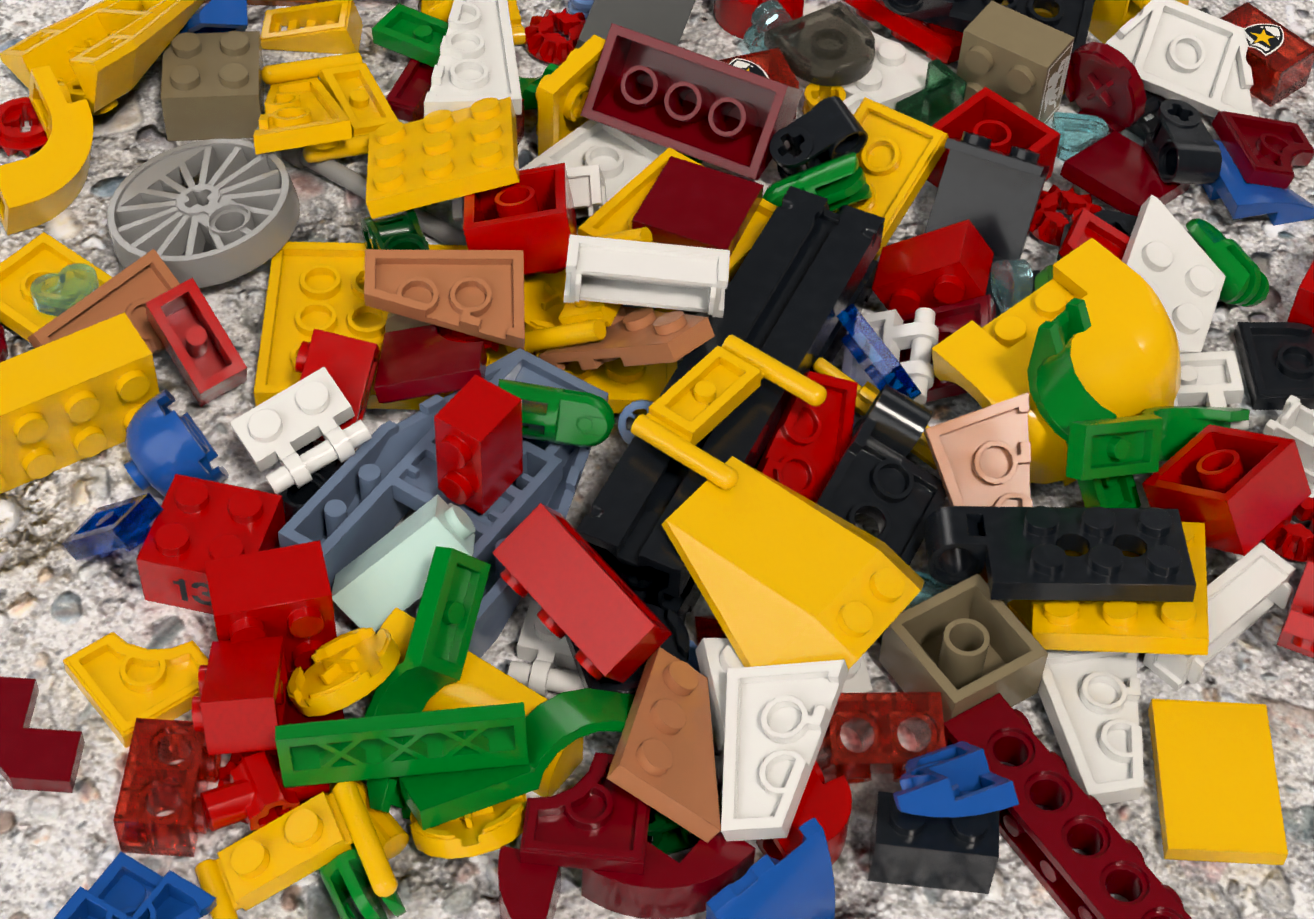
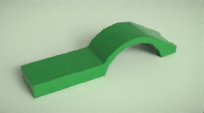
(420, 38)
(1064, 399)
(1139, 442)
(433, 653)
(549, 730)

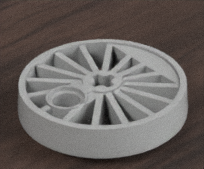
(225, 223)

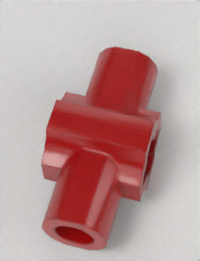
(254, 794)

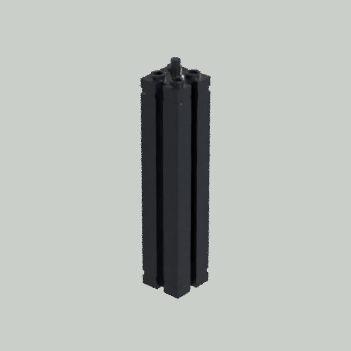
(786, 305)

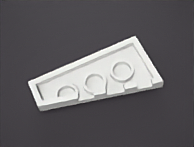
(475, 58)

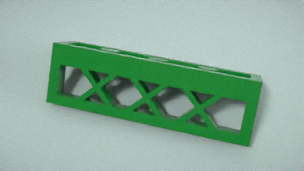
(402, 744)

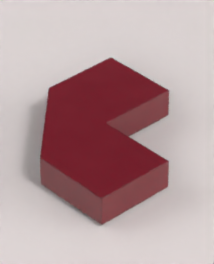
(34, 756)

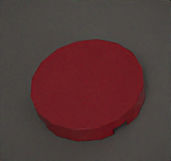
(1105, 85)

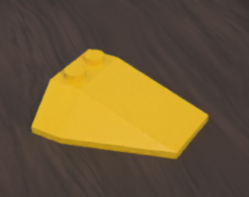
(102, 47)
(788, 572)

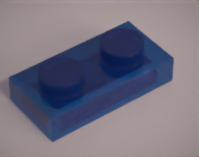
(864, 344)
(114, 527)

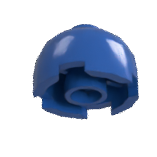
(166, 446)

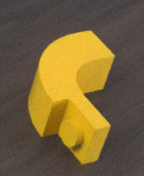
(52, 178)

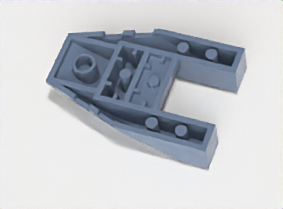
(400, 473)

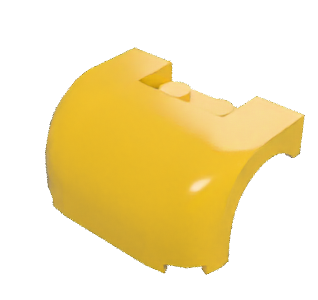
(1122, 360)

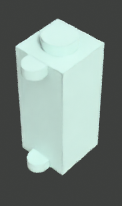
(398, 564)

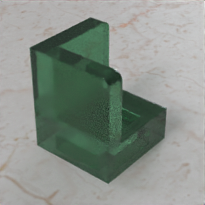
(940, 96)

